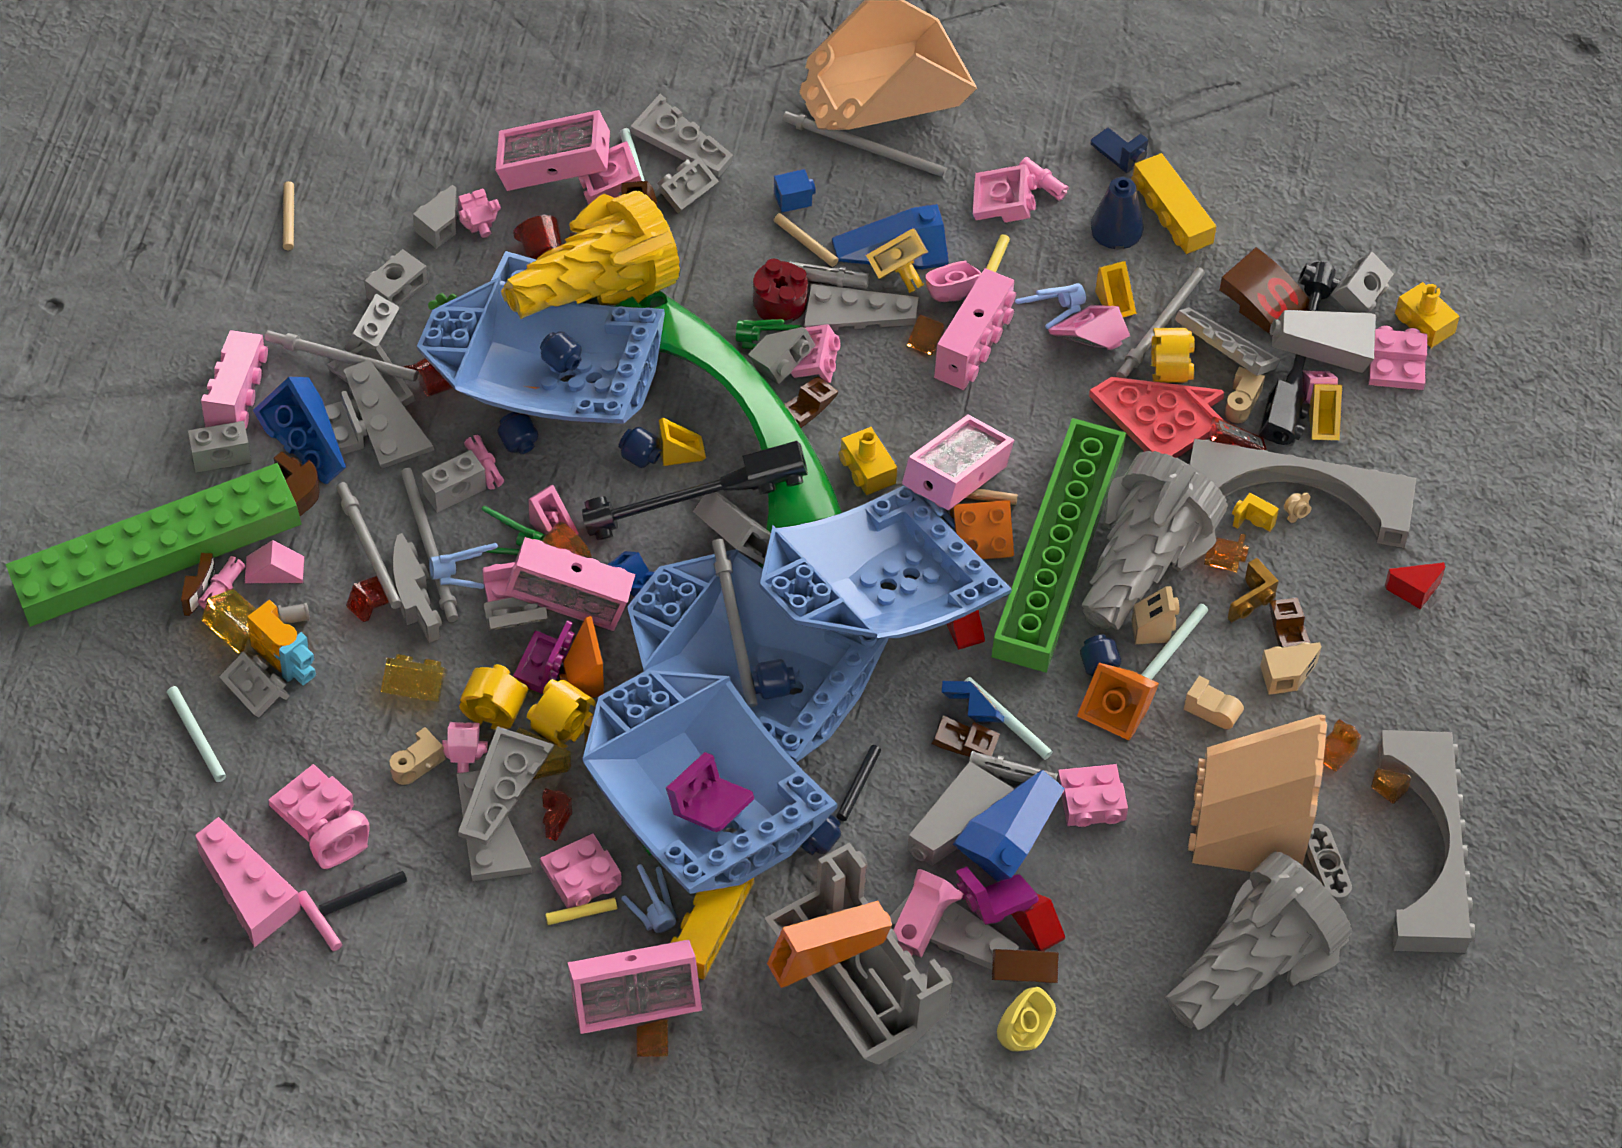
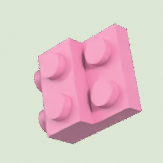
(620, 169)
(1004, 194)
(1399, 359)
(1093, 795)
(311, 801)
(581, 871)

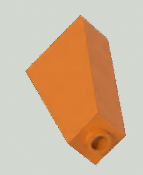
(826, 941)

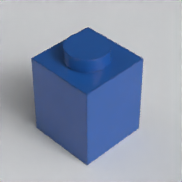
(793, 190)

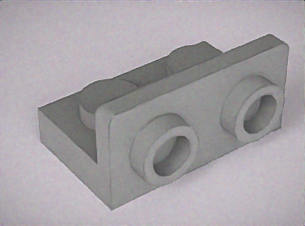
(687, 185)
(373, 323)
(345, 425)
(512, 613)
(253, 683)

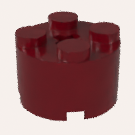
(780, 290)

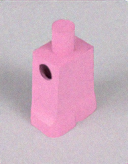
(923, 911)

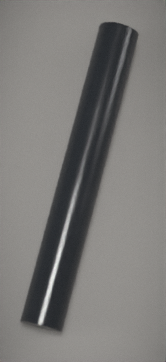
(858, 783)
(363, 893)

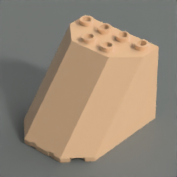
(884, 67)
(1258, 796)

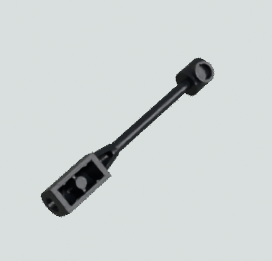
(1286, 399)
(761, 472)

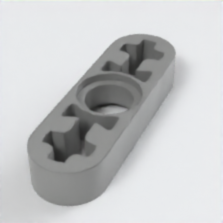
(1331, 852)

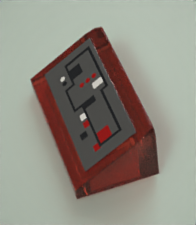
(1229, 434)

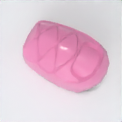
(952, 281)
(340, 839)

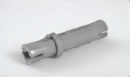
(834, 276)
(982, 759)

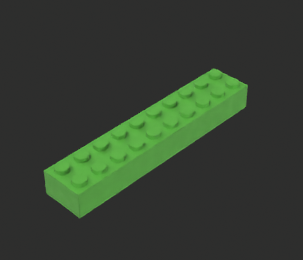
(153, 544)
(1058, 546)

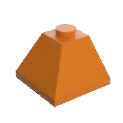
(584, 662)
(1117, 700)

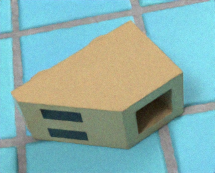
(1155, 617)
(1288, 667)

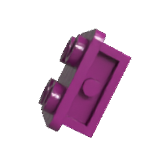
(543, 658)
(706, 798)
(995, 900)

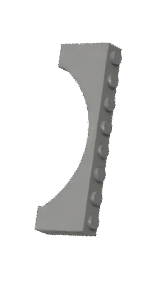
(1378, 496)
(1442, 914)

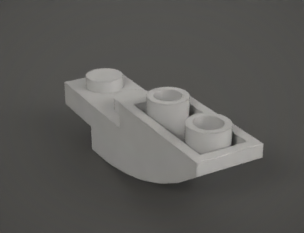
(412, 589)

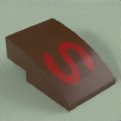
(1262, 289)

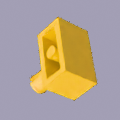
(899, 256)
(1427, 312)
(868, 461)

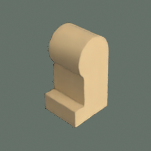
(1247, 392)
(1213, 704)
(417, 759)

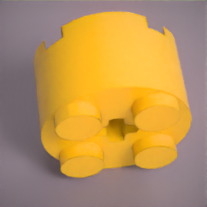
(1171, 355)
(493, 697)
(560, 712)

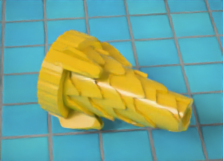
(617, 254)

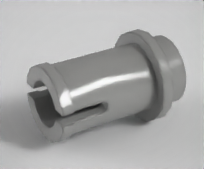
(293, 613)

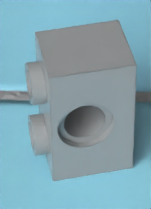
(397, 279)
(1363, 284)
(219, 446)
(454, 481)

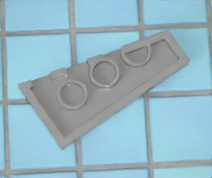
(673, 133)
(858, 308)
(1237, 348)
(386, 420)
(504, 776)
(503, 853)
(964, 934)

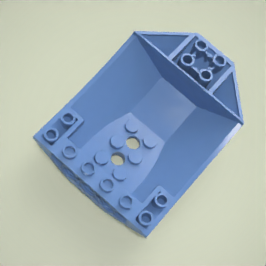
(494, 354)
(833, 570)
(686, 629)
(655, 731)

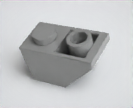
(438, 218)
(781, 352)

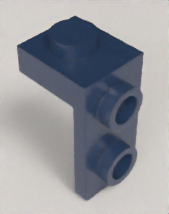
(1119, 151)

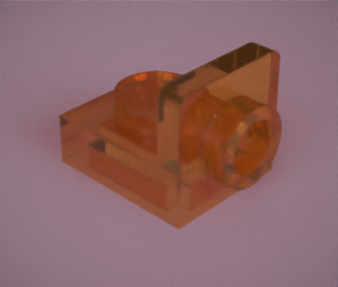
(1227, 554)
(1340, 745)

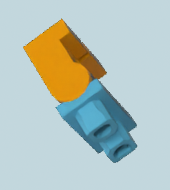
(280, 644)

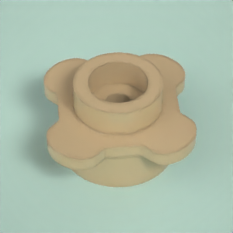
(1297, 506)

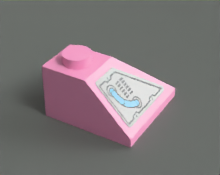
(1094, 327)

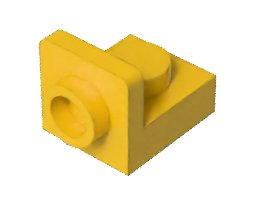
(1255, 510)

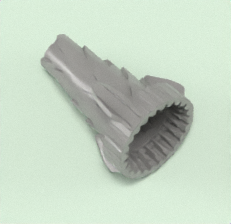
(1156, 517)
(1274, 926)

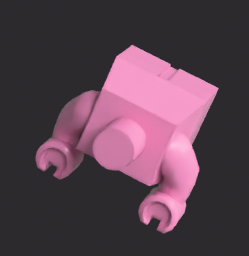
(477, 212)
(464, 744)

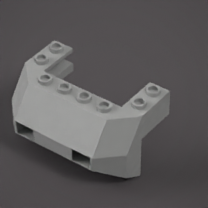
(878, 992)

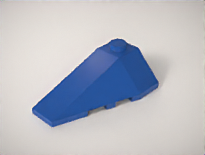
(927, 222)
(300, 422)
(1008, 829)

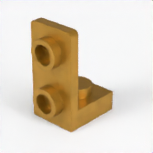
(1263, 591)

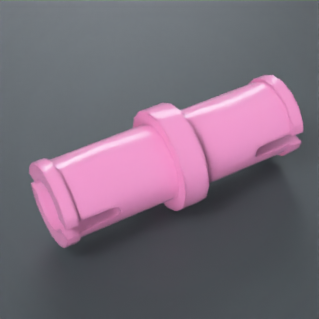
(1046, 180)
(487, 461)
(223, 581)

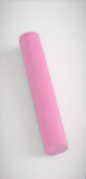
(319, 921)

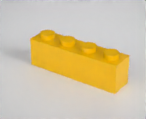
(1173, 203)
(711, 922)

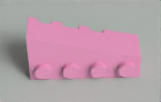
(234, 379)
(247, 881)

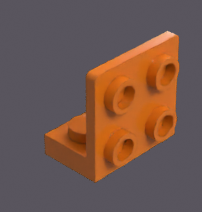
(985, 528)

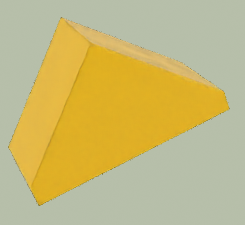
(1115, 289)
(1325, 412)
(679, 444)

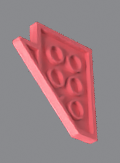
(1157, 413)

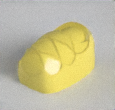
(1026, 1020)

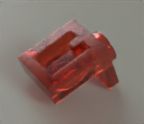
(365, 597)
(557, 814)

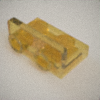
(227, 617)
(413, 679)

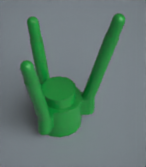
(749, 331)
(523, 532)

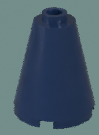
(1118, 216)

